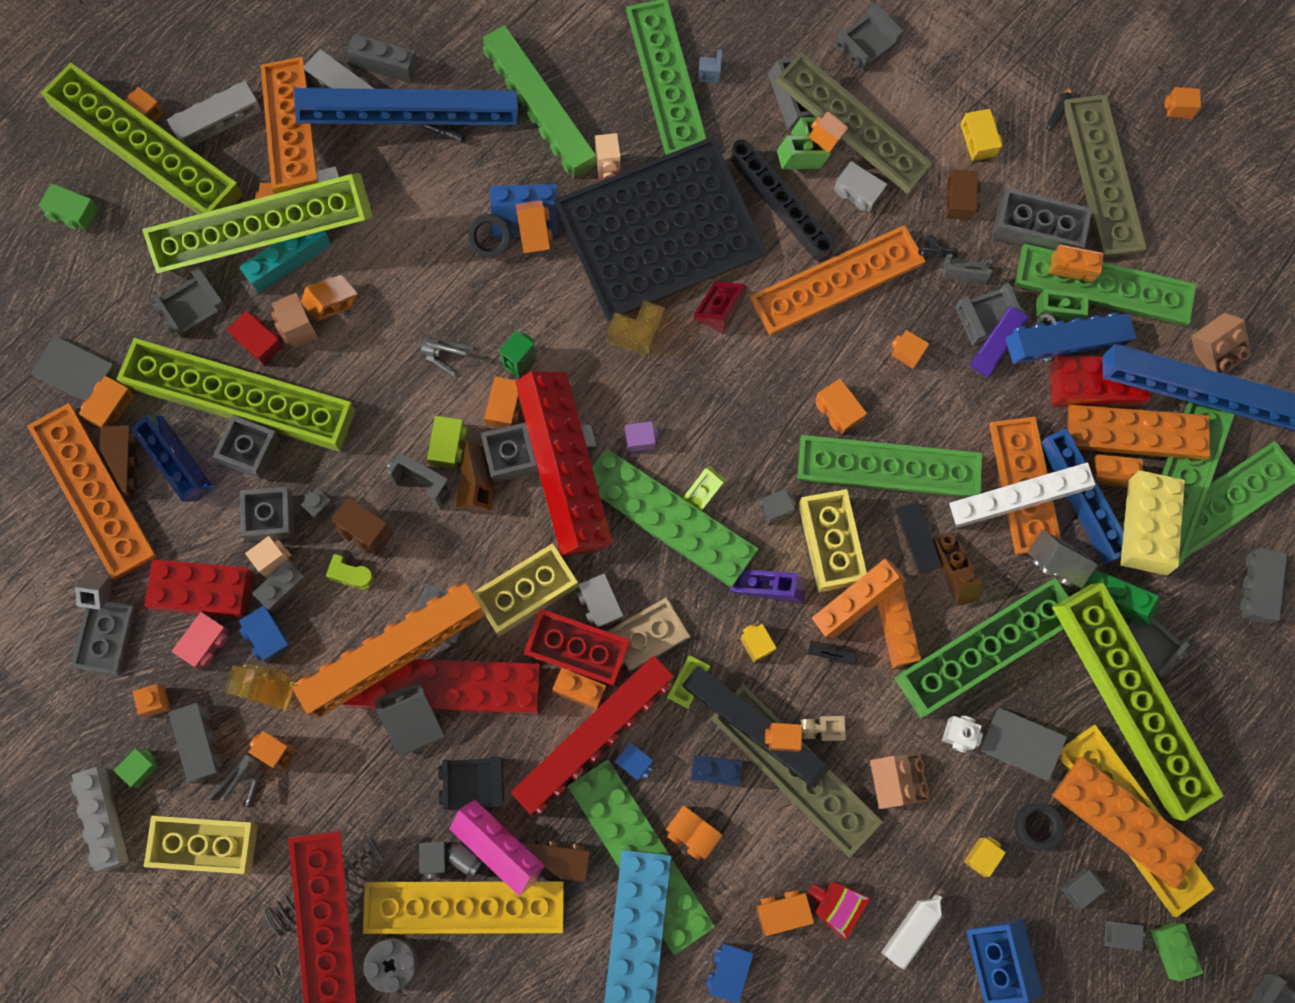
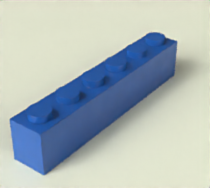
(1070, 337)
(1088, 505)

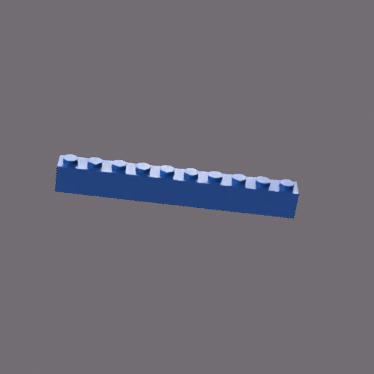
(405, 106)
(1199, 386)

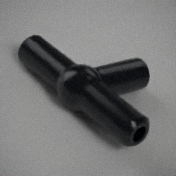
(445, 132)
(935, 249)

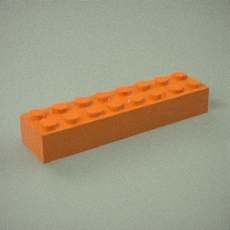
(388, 651)

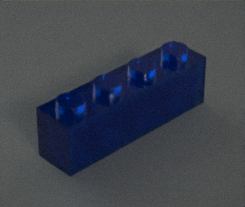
(172, 458)

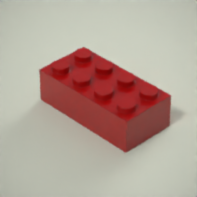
(1081, 382)
(199, 588)
(578, 647)

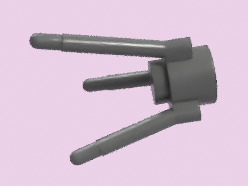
(435, 347)
(245, 768)

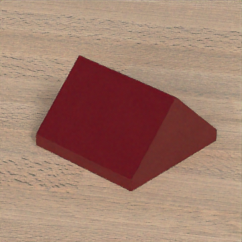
(720, 305)

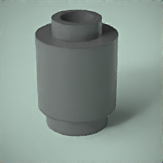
(464, 858)

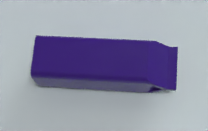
(996, 344)

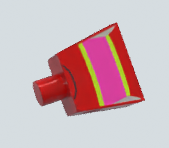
(838, 907)

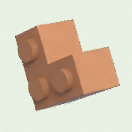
(293, 321)

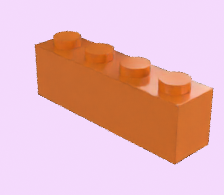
(858, 599)
(898, 629)

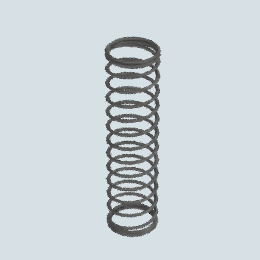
(377, 853)

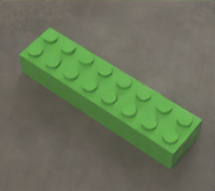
(983, 649)

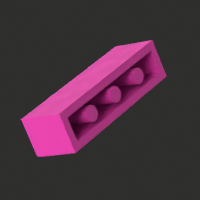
(497, 847)

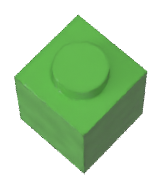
(137, 767)

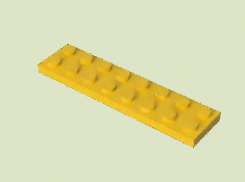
(1098, 752)
(461, 908)

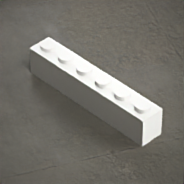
(1022, 495)

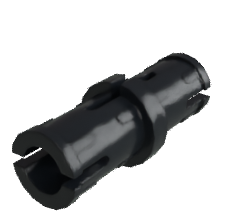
(832, 652)

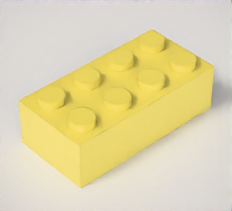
(1153, 523)
(832, 540)
(525, 590)
(201, 845)

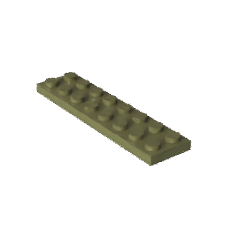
(865, 130)
(1104, 176)
(828, 805)

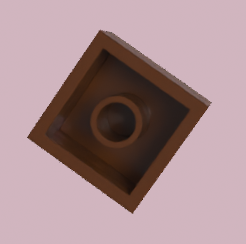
(362, 526)

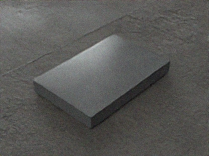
(71, 368)
(104, 638)
(1023, 744)

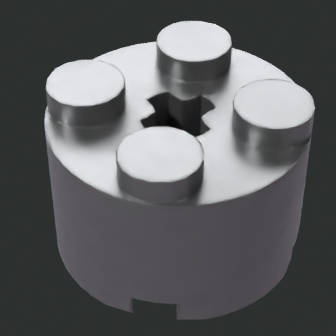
(377, 969)

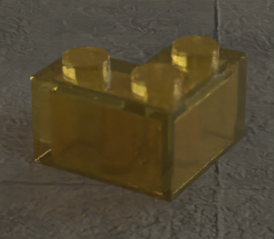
(637, 334)
(259, 686)

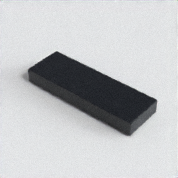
(918, 537)

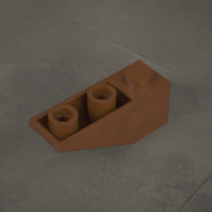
(119, 448)
(475, 480)
(958, 569)
(563, 862)

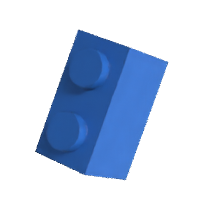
(265, 635)
(730, 973)

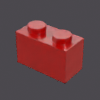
(255, 338)

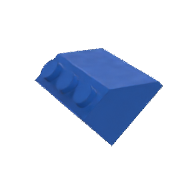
(504, 201)
(1004, 963)

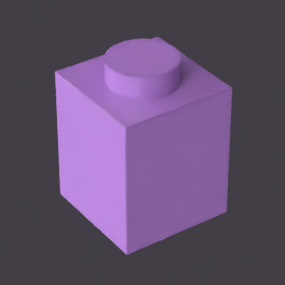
(641, 437)

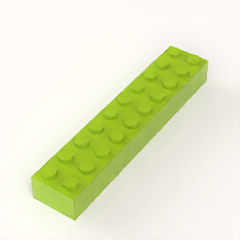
(140, 142)
(258, 223)
(236, 392)
(1137, 702)

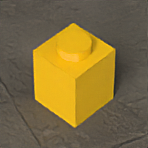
(757, 642)
(985, 856)

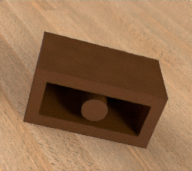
(962, 194)

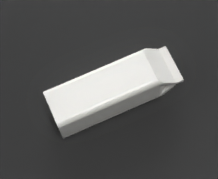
(913, 931)

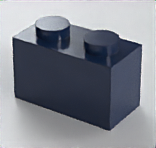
(716, 771)

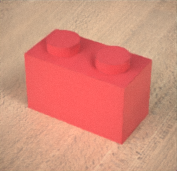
(201, 641)

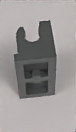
(966, 270)

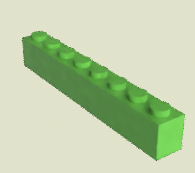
(539, 101)

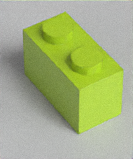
(446, 442)

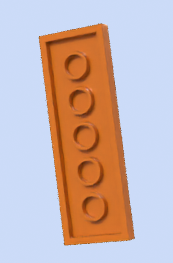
(1139, 432)
(1020, 459)
(1127, 822)

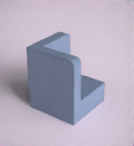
(710, 68)

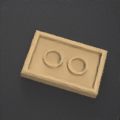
(651, 633)

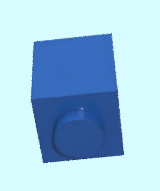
(634, 762)

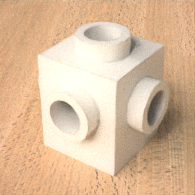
(954, 733)

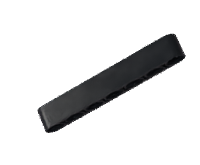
(782, 209)
(751, 724)

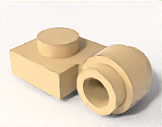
(830, 728)

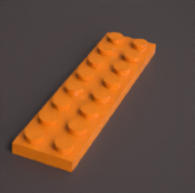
(289, 143)
(837, 280)
(91, 491)

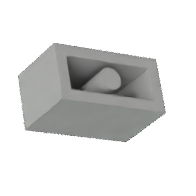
(859, 187)
(600, 602)

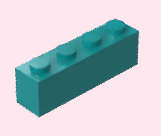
(282, 259)

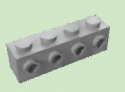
(100, 819)

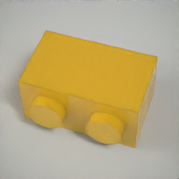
(981, 134)

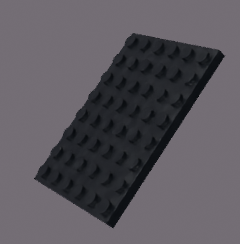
(660, 228)

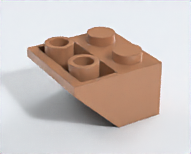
(1222, 343)
(899, 780)

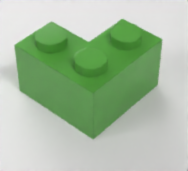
(800, 150)

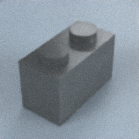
(280, 587)

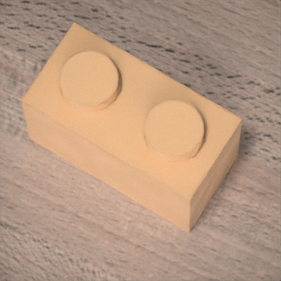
(607, 155)
(268, 556)

